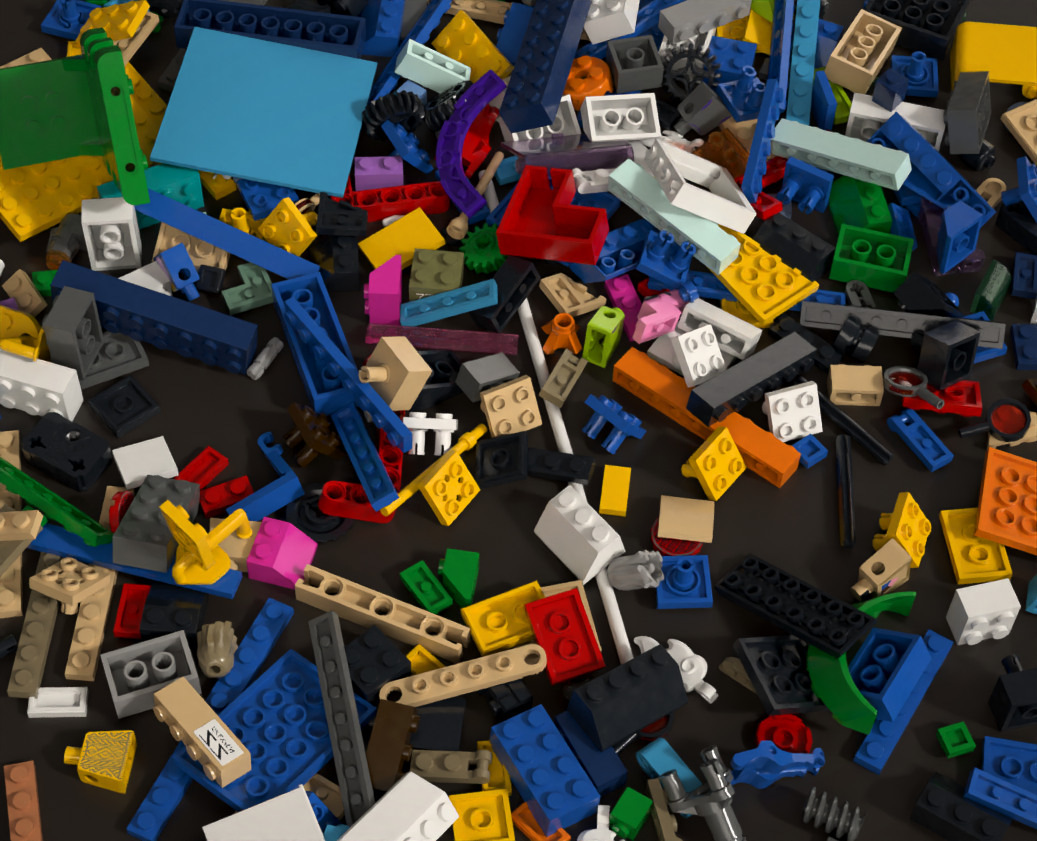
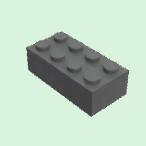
(968, 113)
(143, 533)

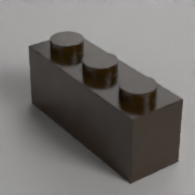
(390, 743)

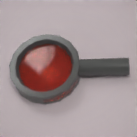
(910, 383)

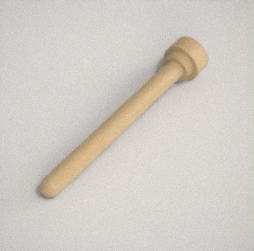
(459, 226)

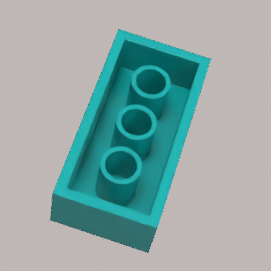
(169, 180)

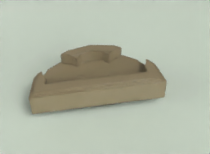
(735, 669)

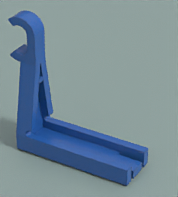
(274, 494)

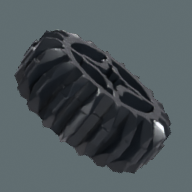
(699, 73)
(442, 106)
(399, 108)

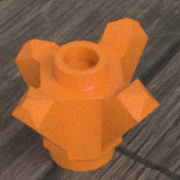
(562, 334)

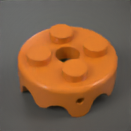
(596, 83)

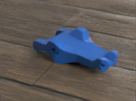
(769, 763)

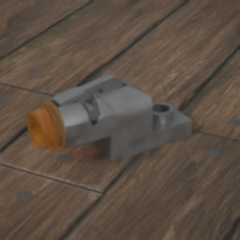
(65, 241)

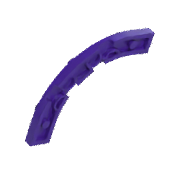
(452, 139)

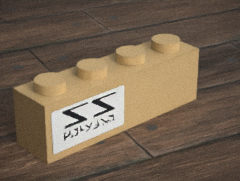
(202, 732)

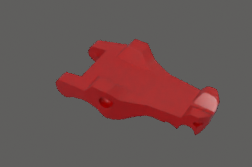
(476, 142)

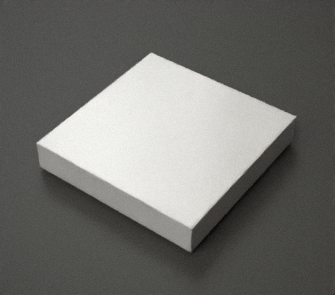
(144, 459)

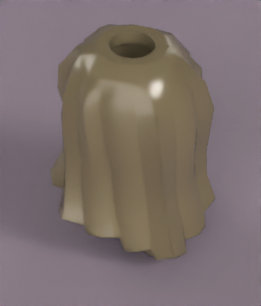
(216, 649)

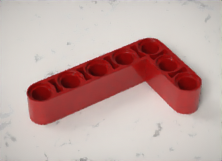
(398, 199)
(348, 493)

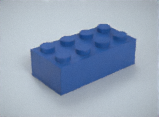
(544, 770)

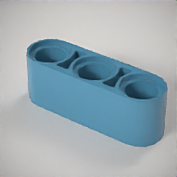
(661, 757)

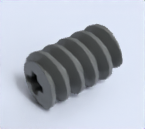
(833, 815)

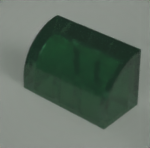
(992, 290)

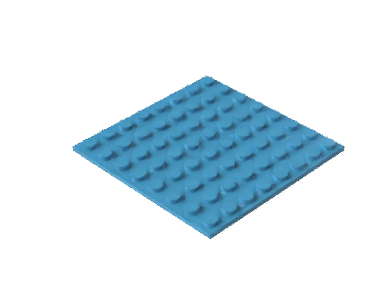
(265, 112)

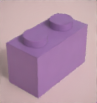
(378, 172)

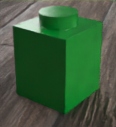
(630, 814)

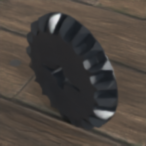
(303, 516)

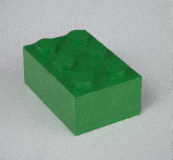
(871, 257)

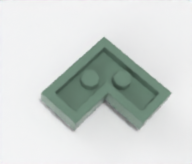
(253, 293)

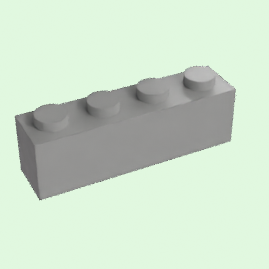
(699, 16)

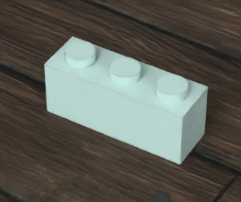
(430, 67)

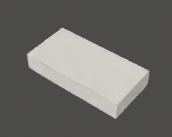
(59, 702)

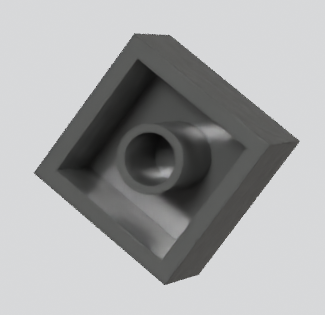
(634, 64)

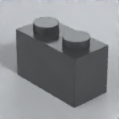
(485, 374)

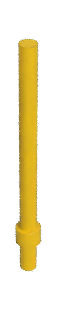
(464, 443)

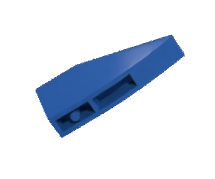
(930, 173)
(618, 253)

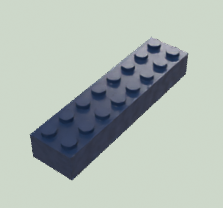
(292, 27)
(543, 64)
(163, 319)

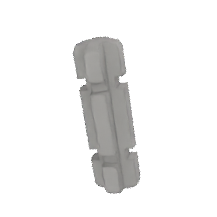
(265, 358)

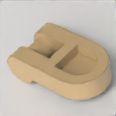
(991, 190)

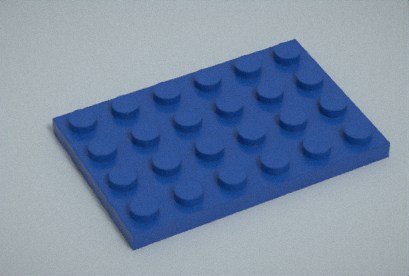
(284, 730)

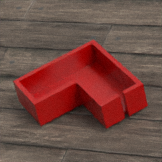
(545, 223)

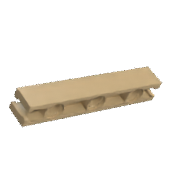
(401, 622)

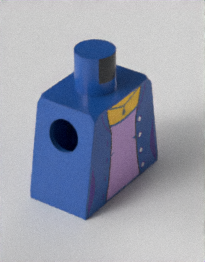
(175, 261)

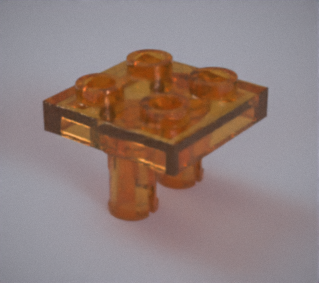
(725, 151)

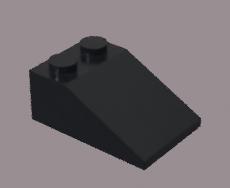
(441, 382)
(173, 609)

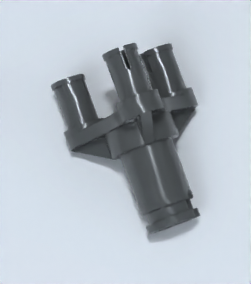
(710, 799)

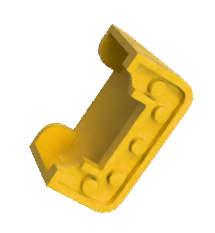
(1001, 49)

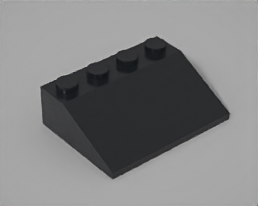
(925, 24)

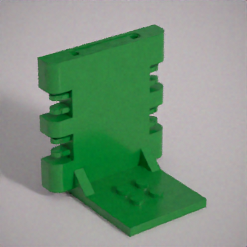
(74, 110)

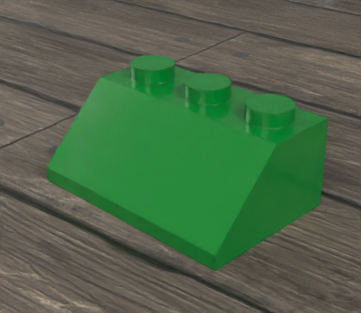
(859, 205)

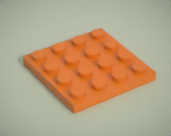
(1008, 501)

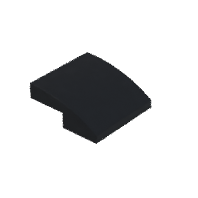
(440, 725)

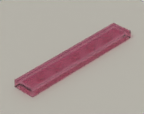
(446, 338)

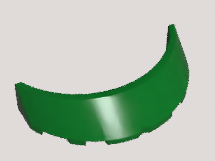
(831, 675)

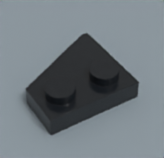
(340, 218)

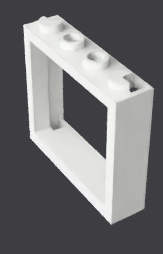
(726, 202)

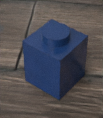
(890, 90)

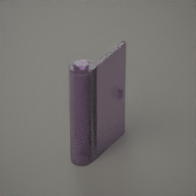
(569, 153)

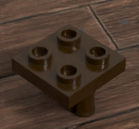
(316, 432)

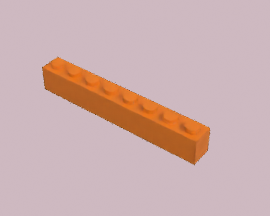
(670, 395)

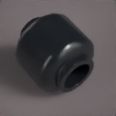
(985, 158)

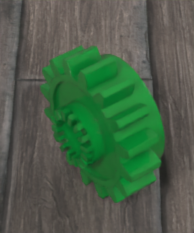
(482, 250)

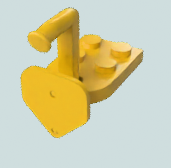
(14, 327)
(198, 555)

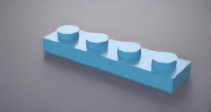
(449, 303)

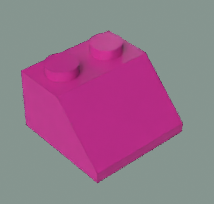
(384, 293)
(280, 553)

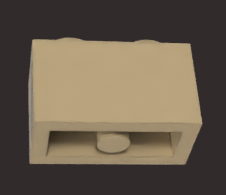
(855, 385)

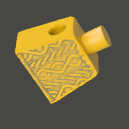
(104, 758)

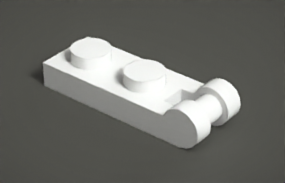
(591, 181)

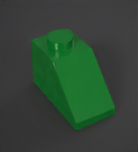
(460, 575)

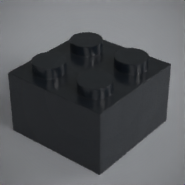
(373, 663)

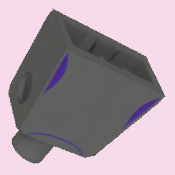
(701, 111)

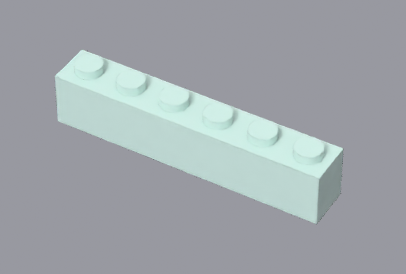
(841, 154)
(646, 197)

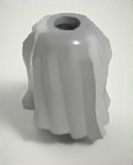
(636, 571)

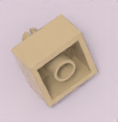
(396, 372)

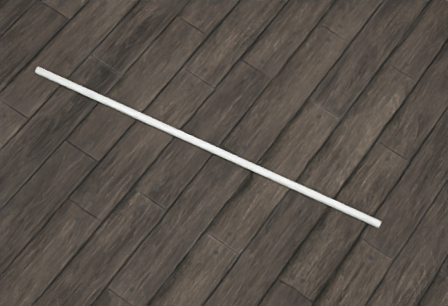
(563, 444)

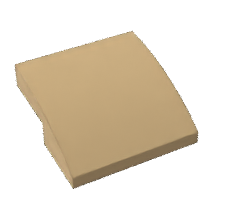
(686, 519)

